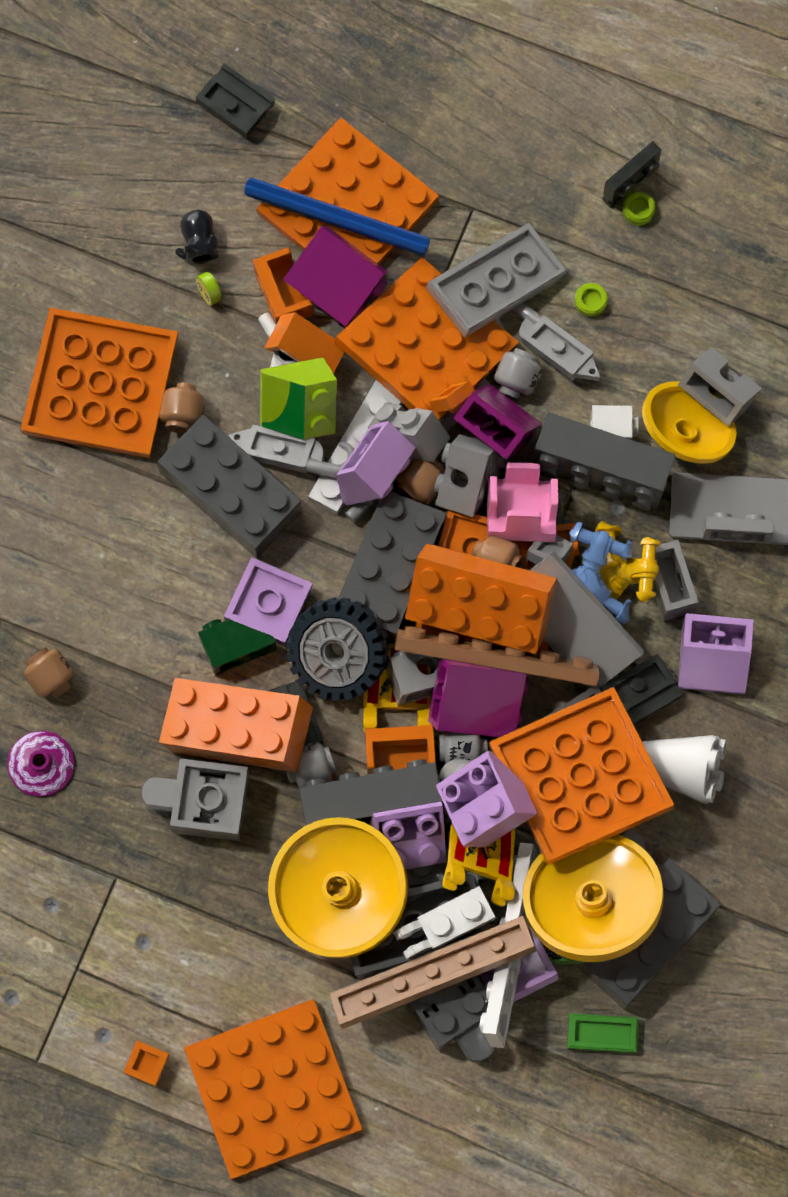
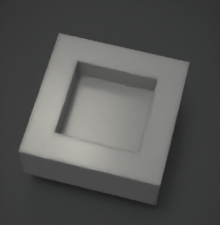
(540, 550)

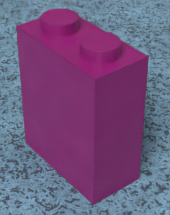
(337, 276)
(497, 421)
(477, 699)

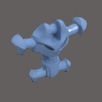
(594, 559)

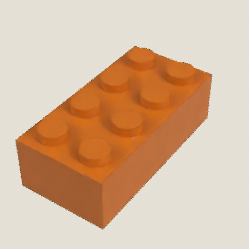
(480, 598)
(236, 724)

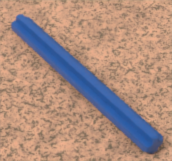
(337, 216)

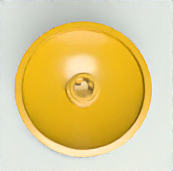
(337, 887)
(594, 900)

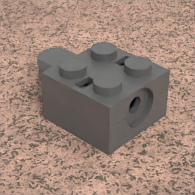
(456, 1018)

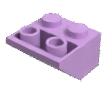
(374, 464)
(715, 653)
(485, 801)
(415, 833)

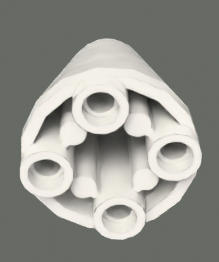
(690, 765)

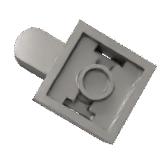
(201, 802)

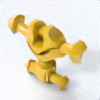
(620, 574)

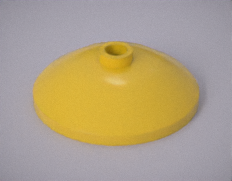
(685, 425)

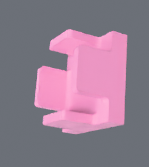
(522, 505)

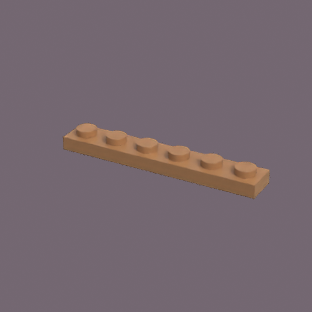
(483, 653)
(433, 972)

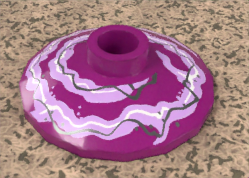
(45, 779)

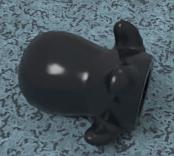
(199, 237)

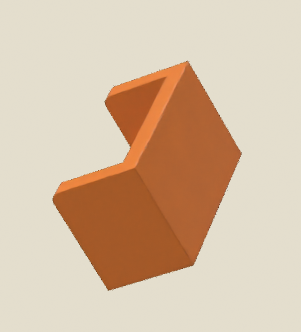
(278, 294)
(303, 341)
(398, 746)

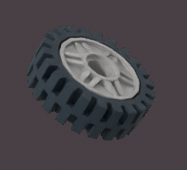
(317, 662)

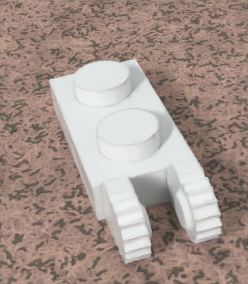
(448, 922)

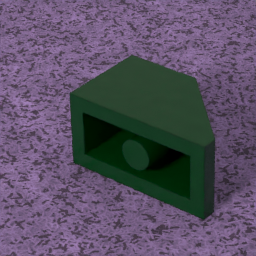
(233, 644)

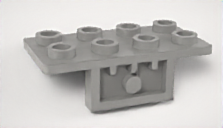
(729, 508)

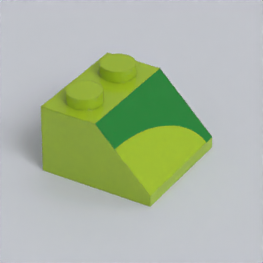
(299, 399)

